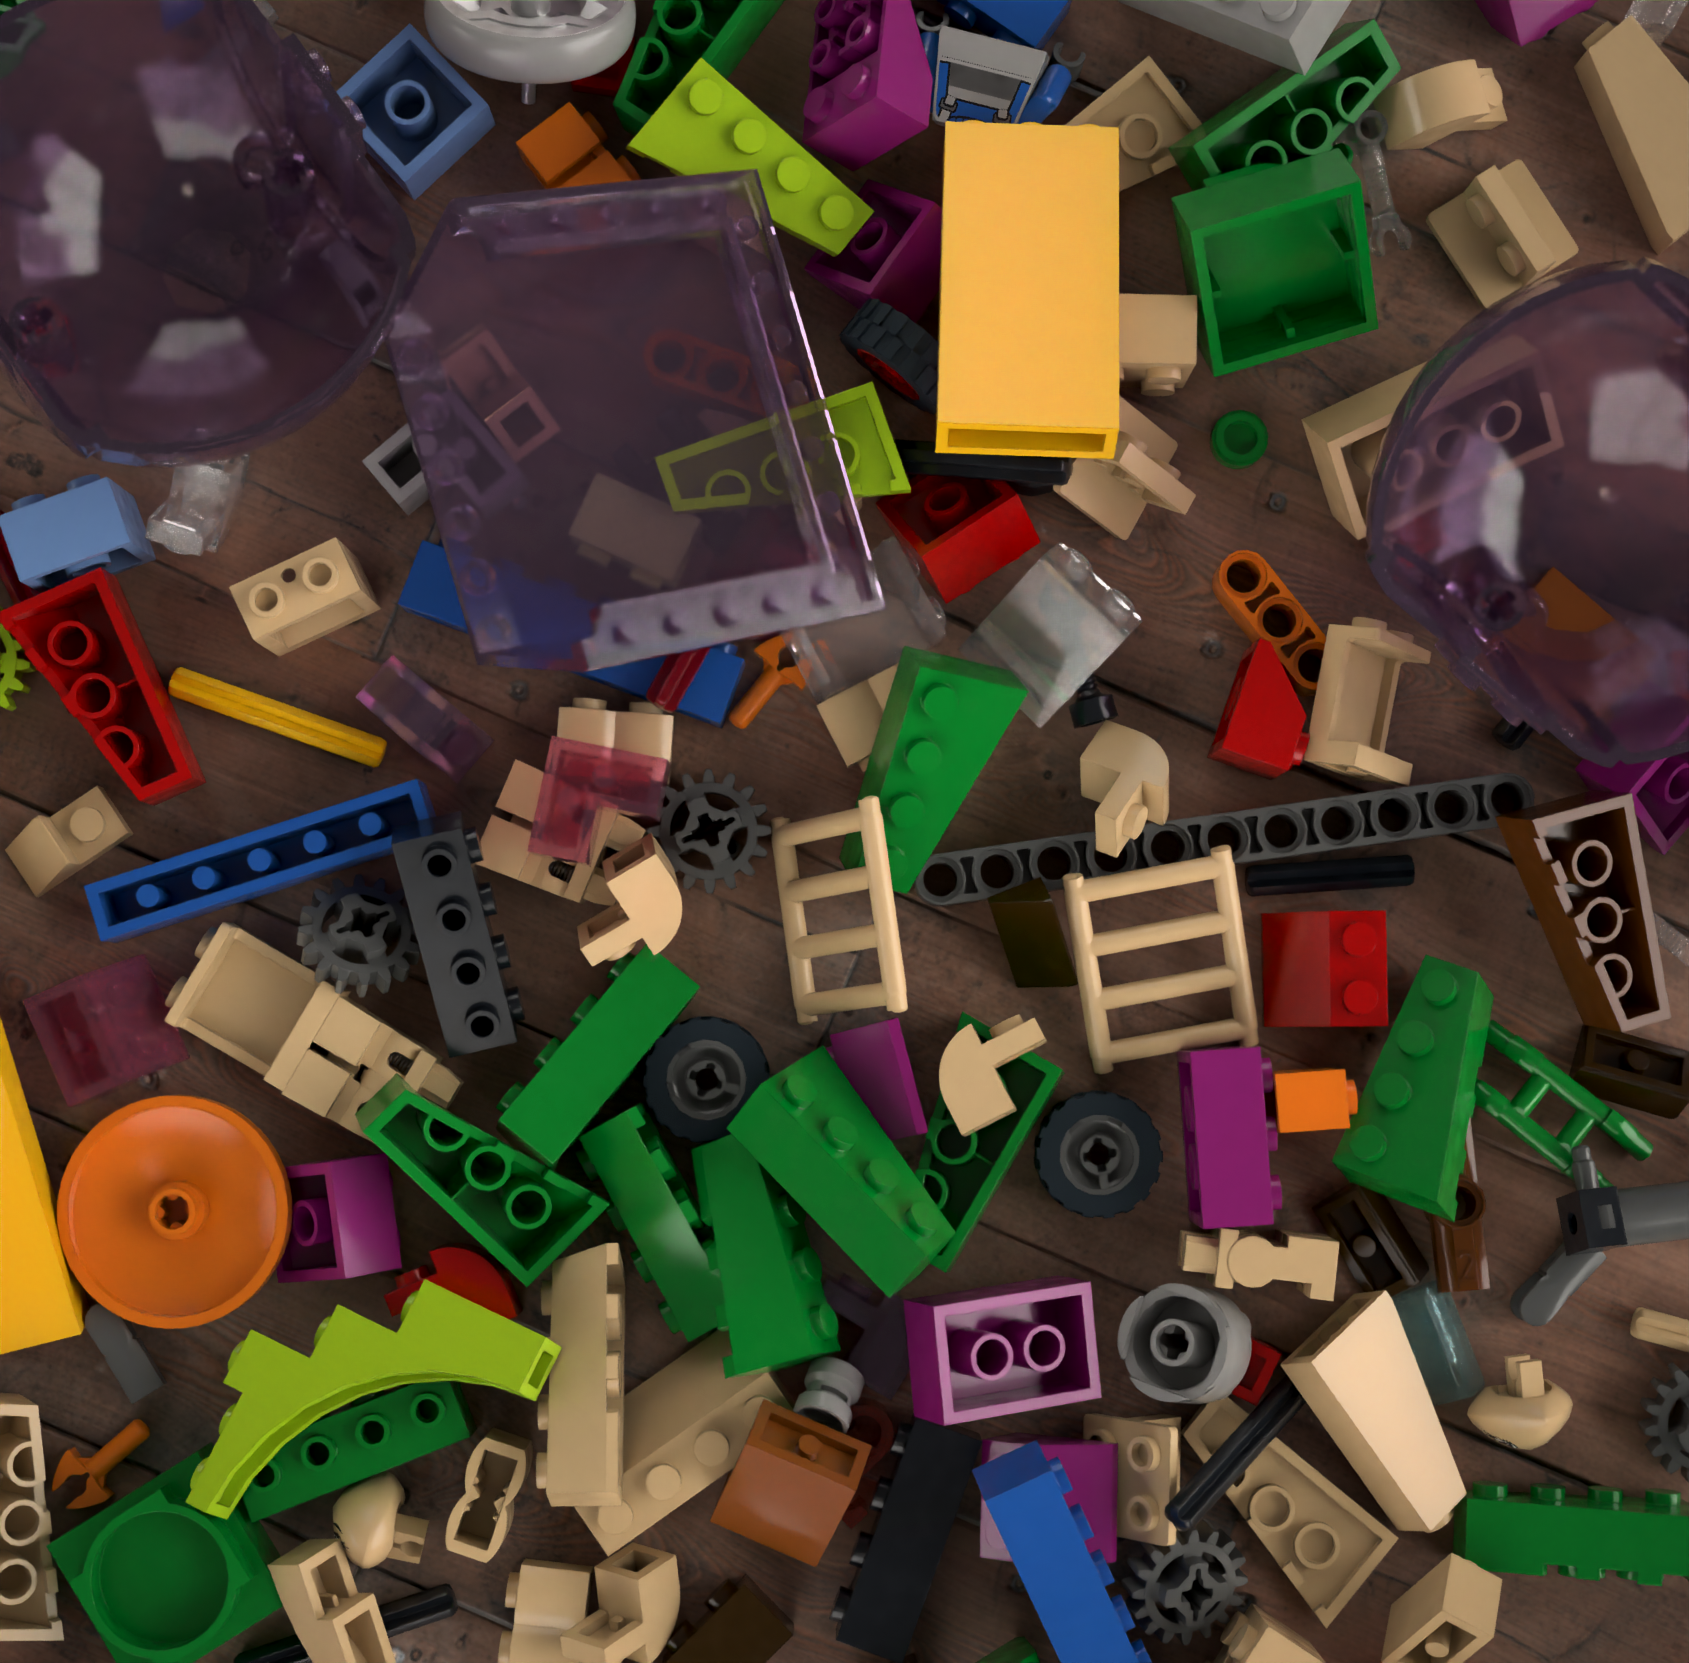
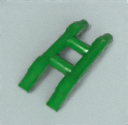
(1546, 1076)

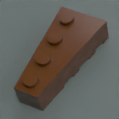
(1594, 904)

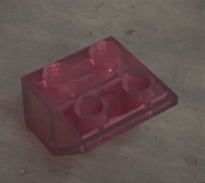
(105, 1030)

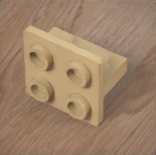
(1501, 233)
(1119, 488)
(1146, 1471)

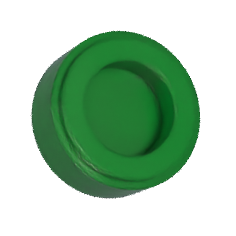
(1238, 439)

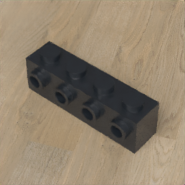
(455, 933)
(906, 1537)

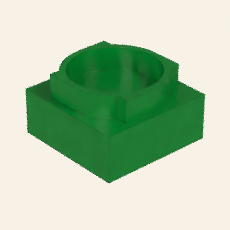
(1276, 260)
(167, 1575)

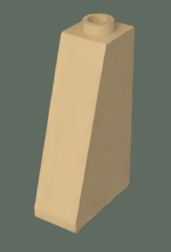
(1645, 123)
(1378, 1411)

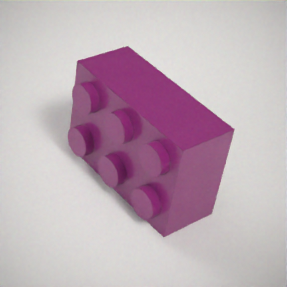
(1228, 1136)
(1002, 1349)

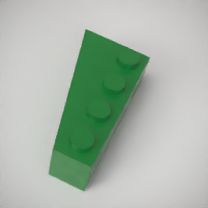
(1422, 1093)

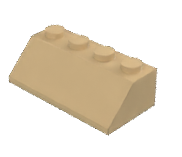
(680, 1437)

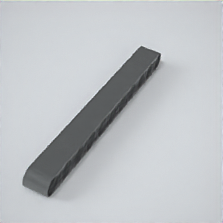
(1247, 826)

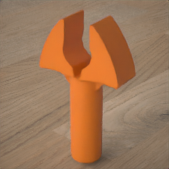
(766, 683)
(99, 1464)

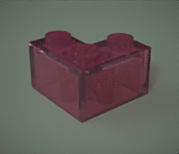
(582, 783)

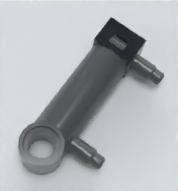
(1612, 1218)

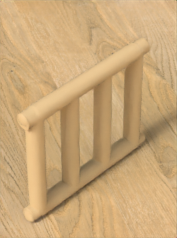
(881, 934)
(1089, 945)

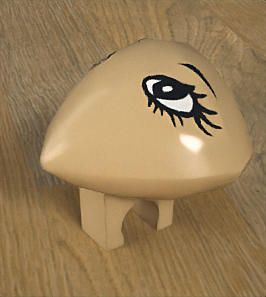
(1524, 1410)
(371, 1526)

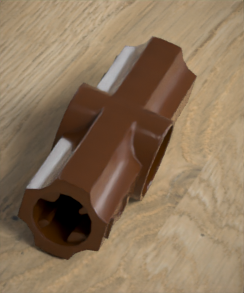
(1460, 1244)

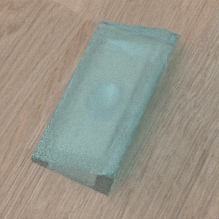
(1439, 1343)

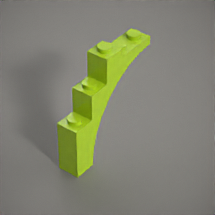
(353, 1357)

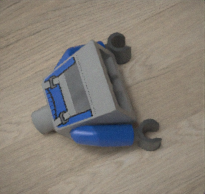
(992, 77)

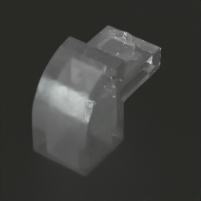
(199, 507)

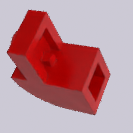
(464, 1271)

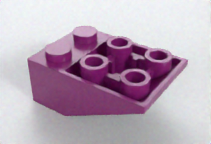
(865, 80)

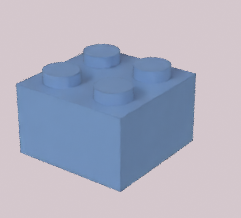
(416, 111)
(75, 533)

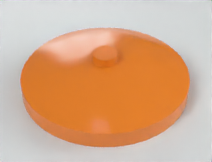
(174, 1211)

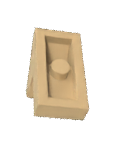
(67, 841)

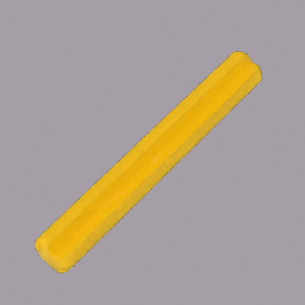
(277, 717)

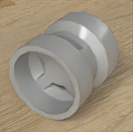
(830, 1392)

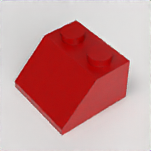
(959, 529)
(1261, 717)
(1324, 969)

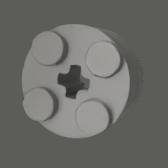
(1216, 1349)

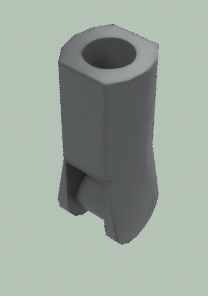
(1549, 1288)
(124, 1353)

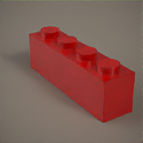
(106, 678)

